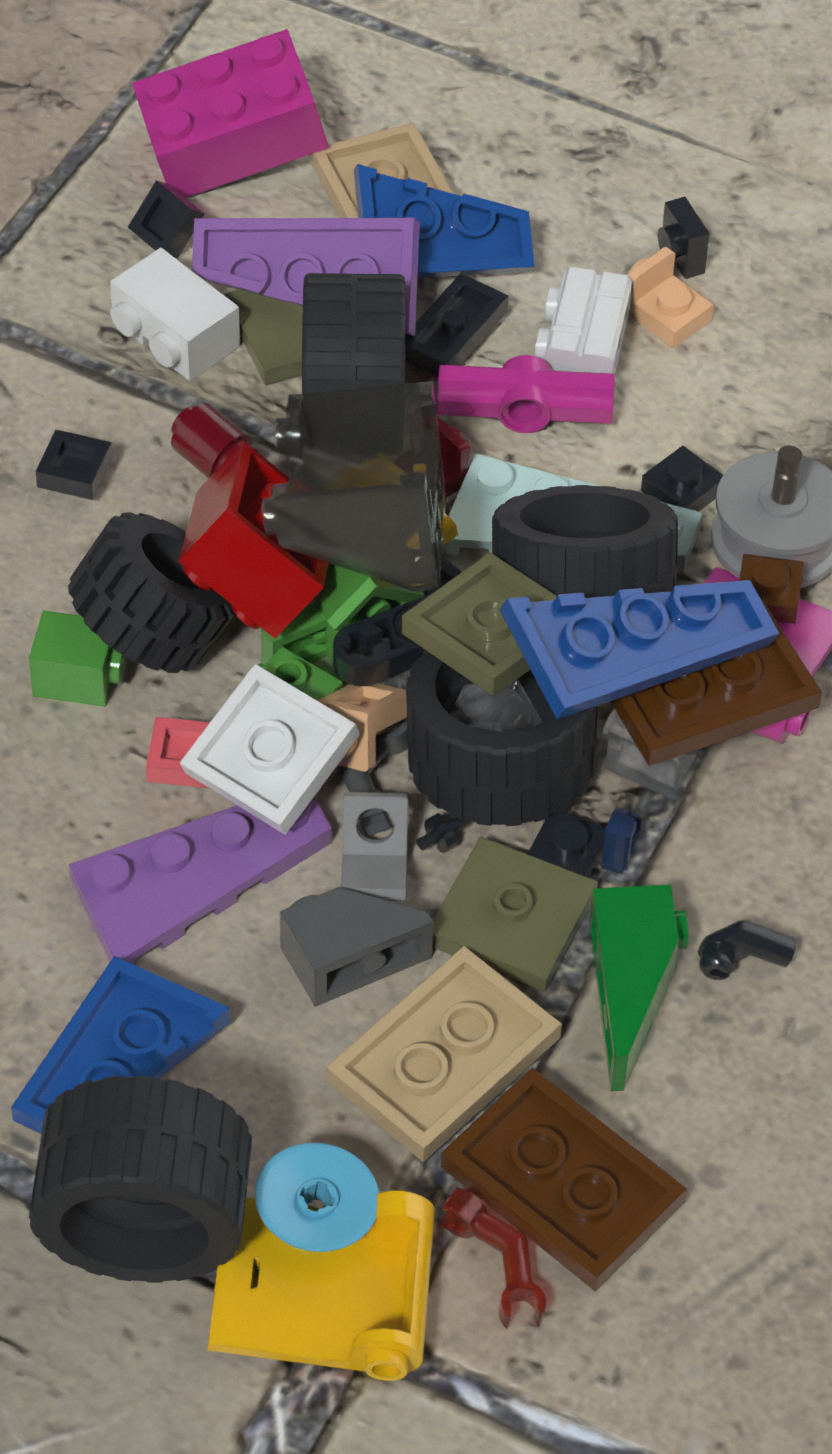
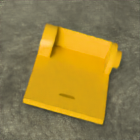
(333, 1307)

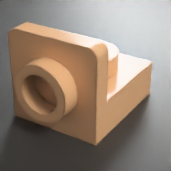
(664, 302)
(372, 711)

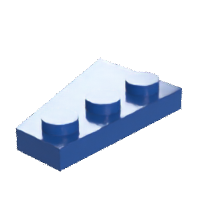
(455, 230)
(123, 1029)

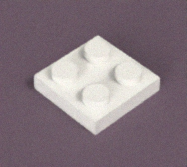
(270, 748)

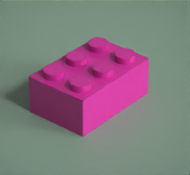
(230, 114)

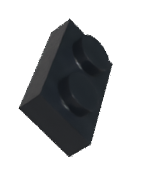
(455, 324)

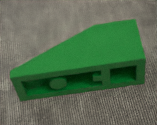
(634, 962)

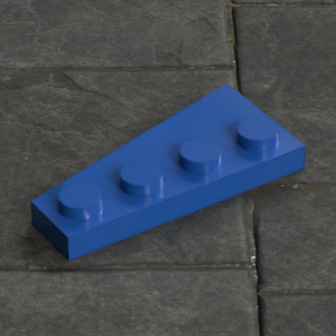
(631, 641)

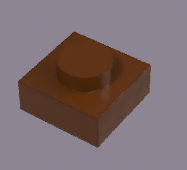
(776, 583)

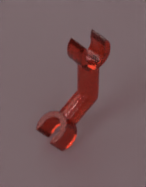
(469, 1217)

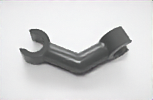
(391, 743)

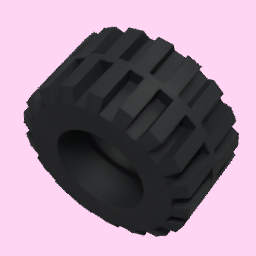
(142, 598)

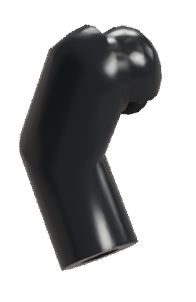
(740, 940)

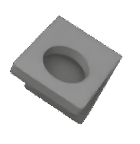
(375, 865)

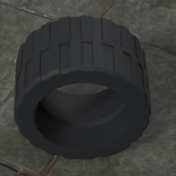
(352, 331)
(589, 540)
(494, 773)
(141, 1179)

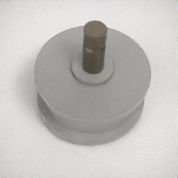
(776, 510)

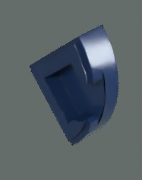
(620, 839)

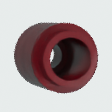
(206, 437)

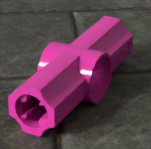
(525, 394)

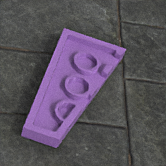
(277, 253)
(168, 880)

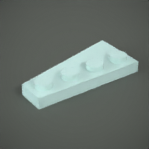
(495, 481)

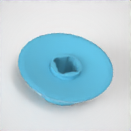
(321, 1174)

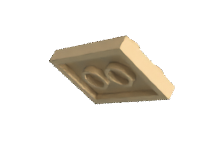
(393, 152)
(443, 1053)

